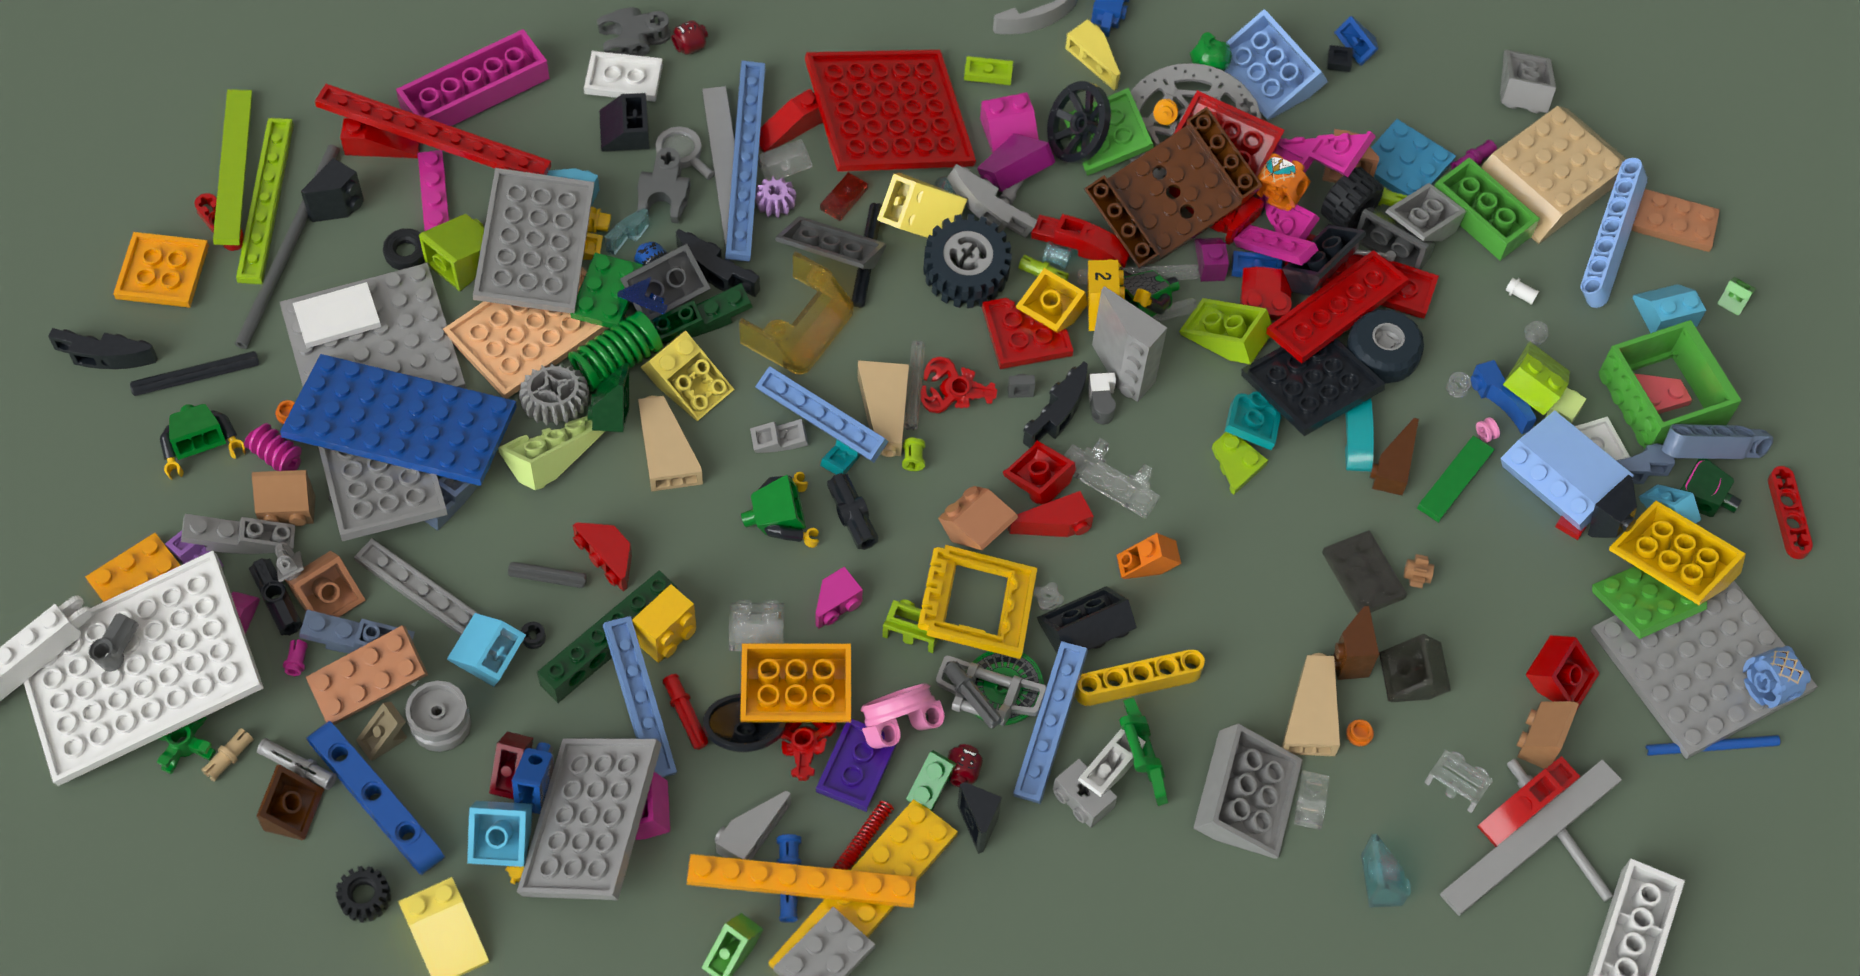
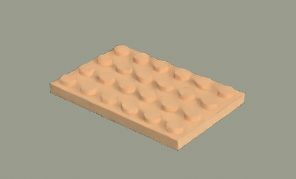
(513, 340)

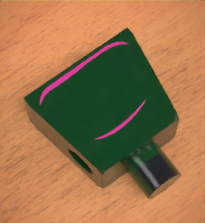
(1710, 488)

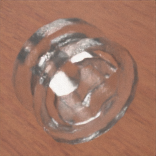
(1452, 387)

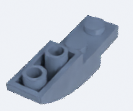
(340, 633)

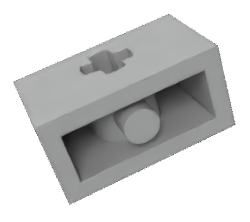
(1085, 809)

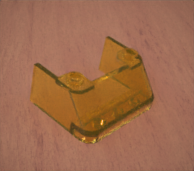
(803, 342)

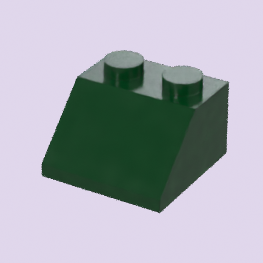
(611, 402)

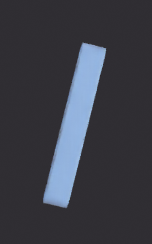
(1614, 233)

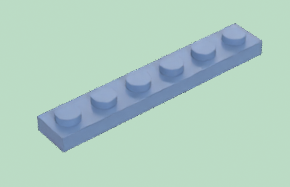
(822, 414)
(638, 689)
(1050, 722)

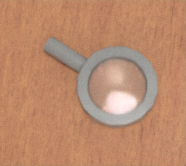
(688, 147)

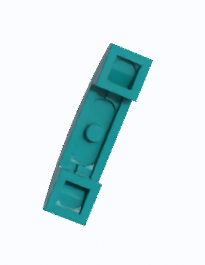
(1360, 437)

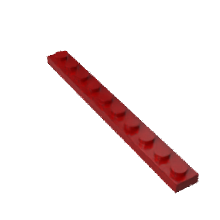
(429, 131)

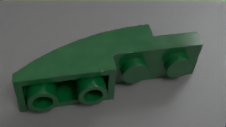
(703, 317)

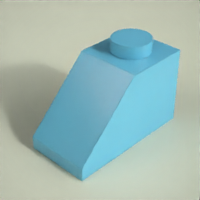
(1675, 499)

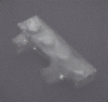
(1128, 491)

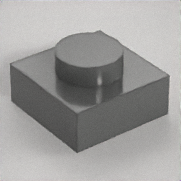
(1021, 386)

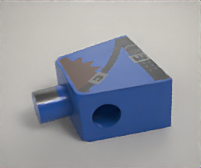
(533, 776)

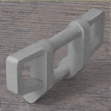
(1013, 683)

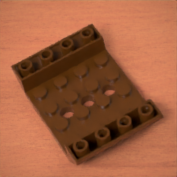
(1198, 163)

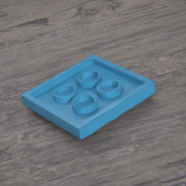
(1409, 159)

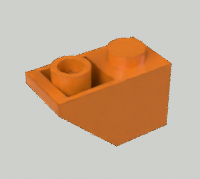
(1149, 557)

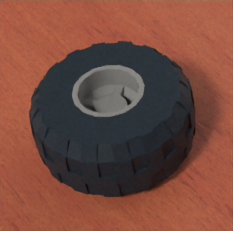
(1387, 344)

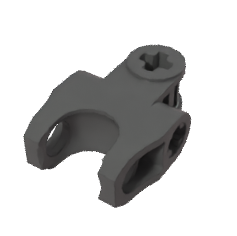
(634, 30)
(665, 184)

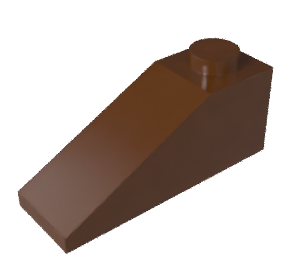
(1394, 463)

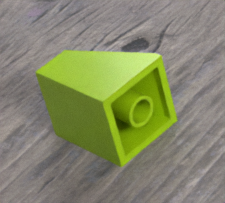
(454, 249)

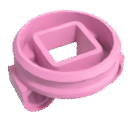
(883, 711)

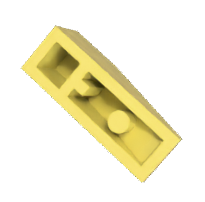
(1092, 49)

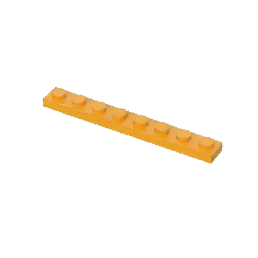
(801, 880)

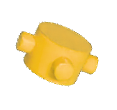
(515, 873)

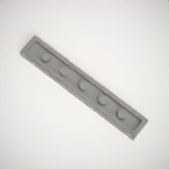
(415, 586)

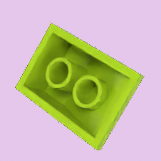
(1228, 329)
(1537, 379)

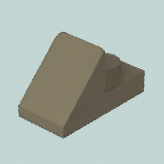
(382, 732)

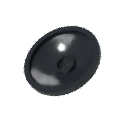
(724, 727)

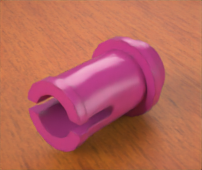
(294, 664)

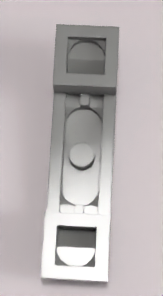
(1014, 23)

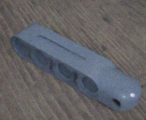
(1716, 442)

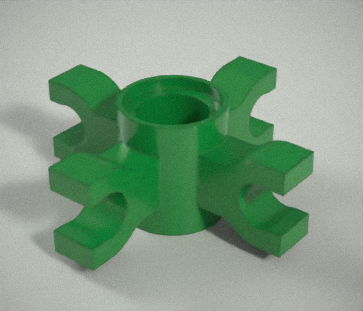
(186, 748)

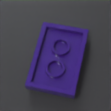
(854, 768)

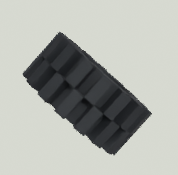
(370, 908)

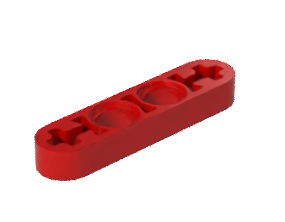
(1790, 512)

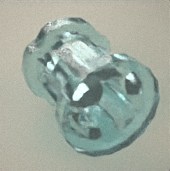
(1057, 255)

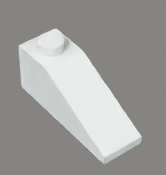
(1109, 765)

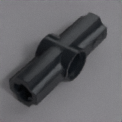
(852, 511)
(281, 608)

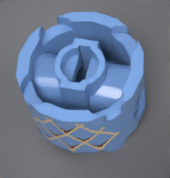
(1775, 677)

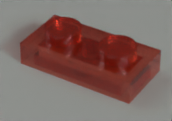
(844, 196)

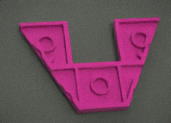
(1335, 152)

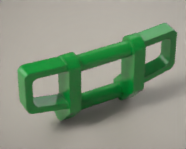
(1144, 759)

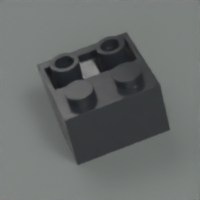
(625, 123)

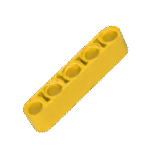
(1148, 668)

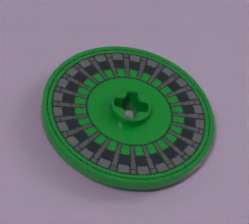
(1009, 666)

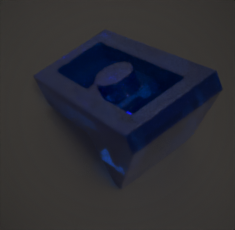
(636, 294)

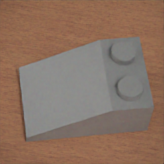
(1527, 82)
(1428, 214)

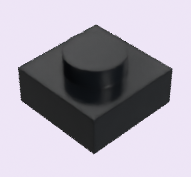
(1339, 58)

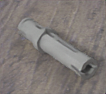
(323, 777)

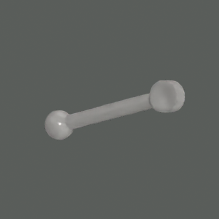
(1390, 255)

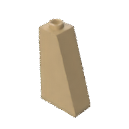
(884, 399)
(667, 451)
(1314, 713)

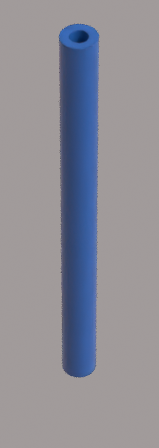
(1725, 744)

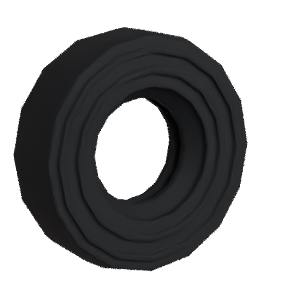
(400, 237)

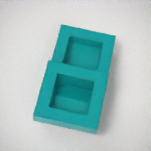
(839, 458)

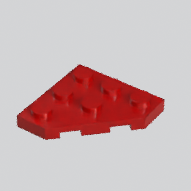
(1021, 338)

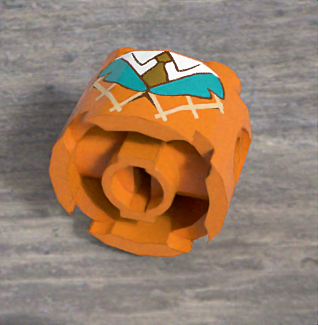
(1282, 182)

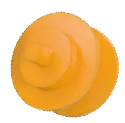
(1165, 111)

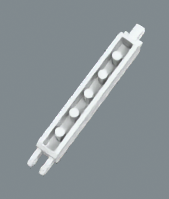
(40, 643)

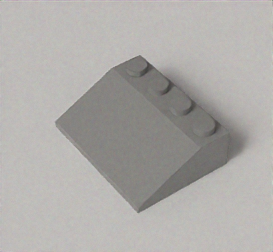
(1128, 344)
(1248, 792)

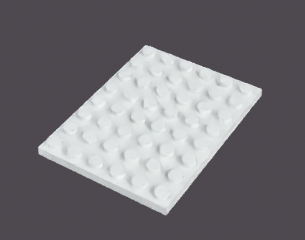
(175, 670)

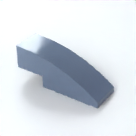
(455, 495)

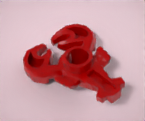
(954, 387)
(805, 744)

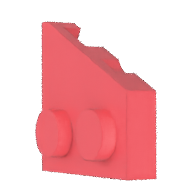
(1664, 392)

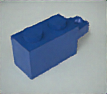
(1108, 14)

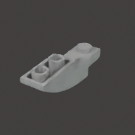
(984, 202)
(236, 537)

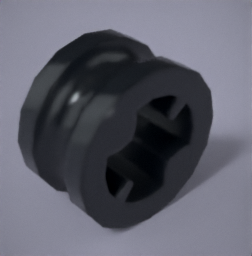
(540, 632)

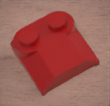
(1266, 289)
(1041, 473)

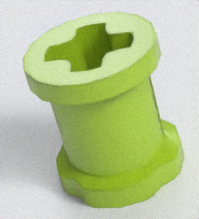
(913, 454)

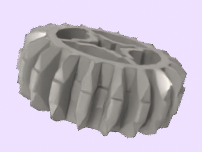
(554, 394)

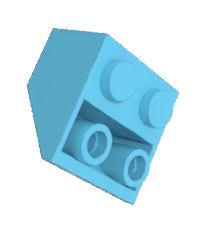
(486, 648)

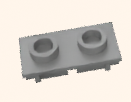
(288, 563)

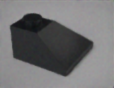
(1614, 511)

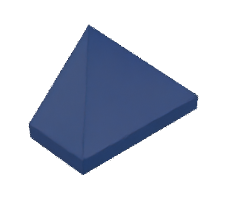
(1359, 38)

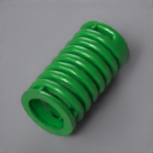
(615, 347)

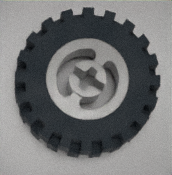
(979, 276)

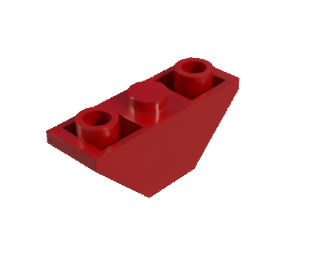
(606, 550)

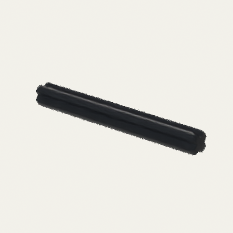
(863, 275)
(194, 373)

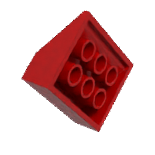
(1251, 135)

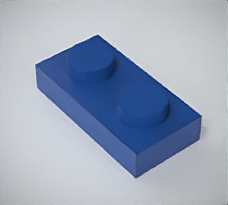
(1248, 259)

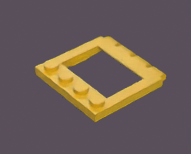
(1014, 610)

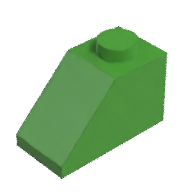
(732, 946)

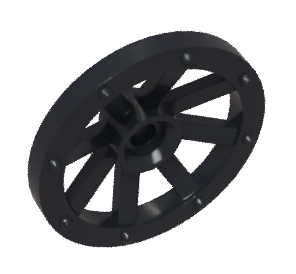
(1082, 122)

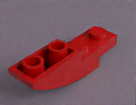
(1078, 234)
(1528, 801)

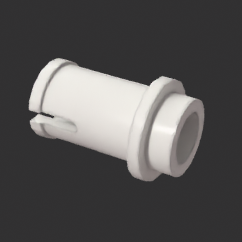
(1522, 290)

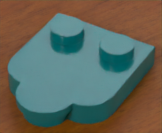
(1253, 419)

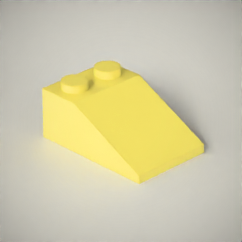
(443, 930)

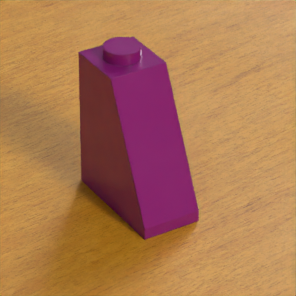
(1015, 161)

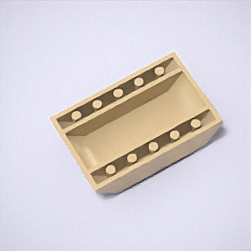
(1555, 169)

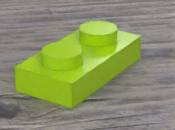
(988, 70)

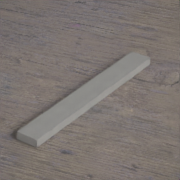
(721, 145)
(1530, 837)

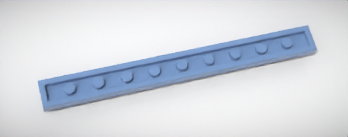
(745, 161)

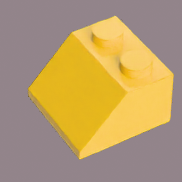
(1053, 301)

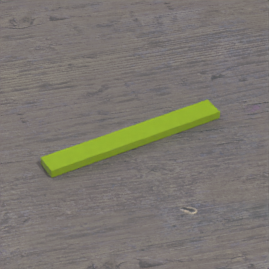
(232, 168)
(265, 201)

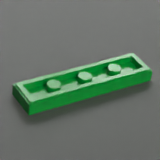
(1455, 479)

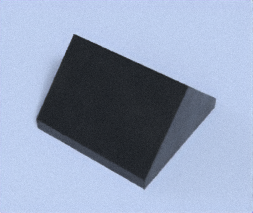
(980, 813)

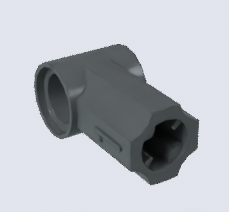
(113, 642)

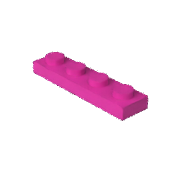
(433, 188)
(1275, 245)

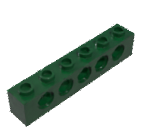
(591, 648)

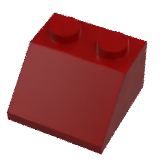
(1563, 670)

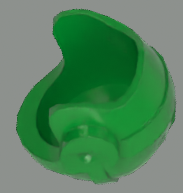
(1211, 52)

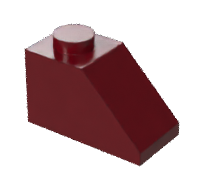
(507, 758)

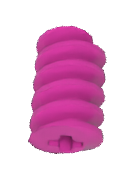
(273, 448)

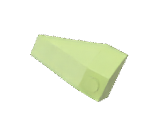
(548, 455)

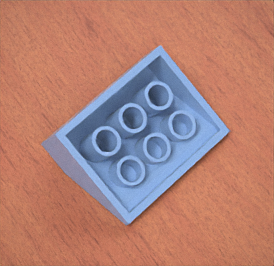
(1272, 66)
(1564, 468)

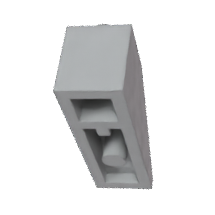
(750, 830)

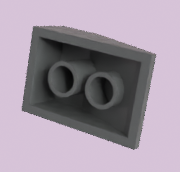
(674, 277)

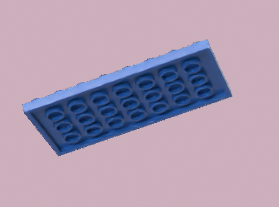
(399, 419)

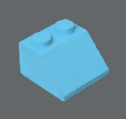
(1669, 307)
(499, 833)

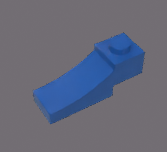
(1489, 383)

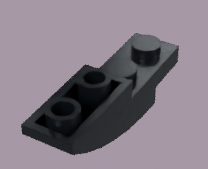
(718, 271)
(108, 353)
(1061, 408)

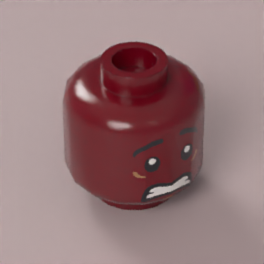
(689, 37)
(968, 764)

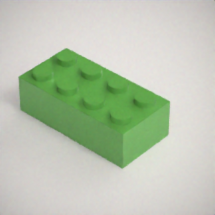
(1491, 211)

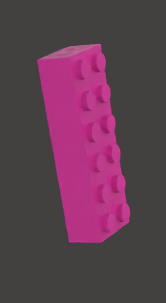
(476, 81)

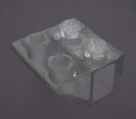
(755, 623)

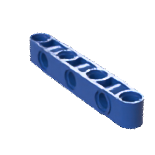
(387, 809)

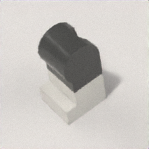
(1101, 403)

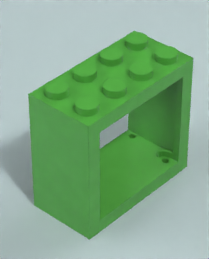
(1695, 362)

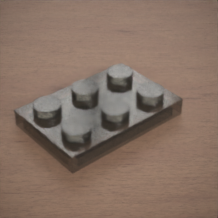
(1364, 572)

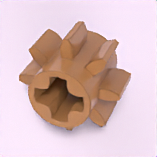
(1418, 571)

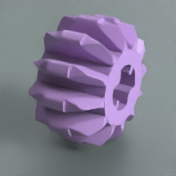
(775, 197)

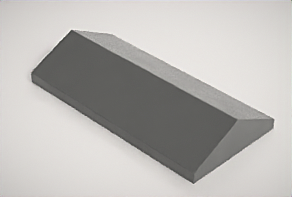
(832, 243)

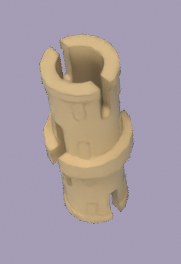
(227, 754)

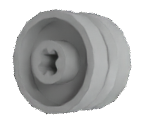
(438, 716)

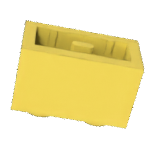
(918, 205)
(687, 376)

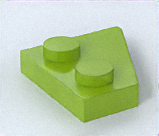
(1237, 460)

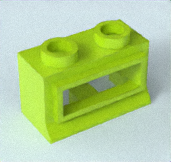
(909, 630)

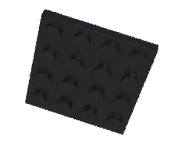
(1317, 388)

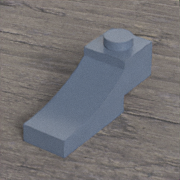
(1648, 463)

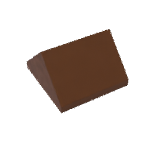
(289, 804)

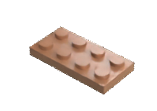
(1676, 220)
(366, 675)

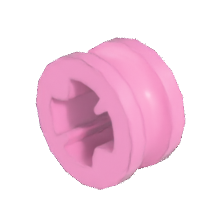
(1487, 430)

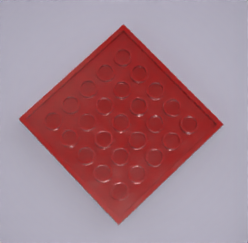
(889, 110)

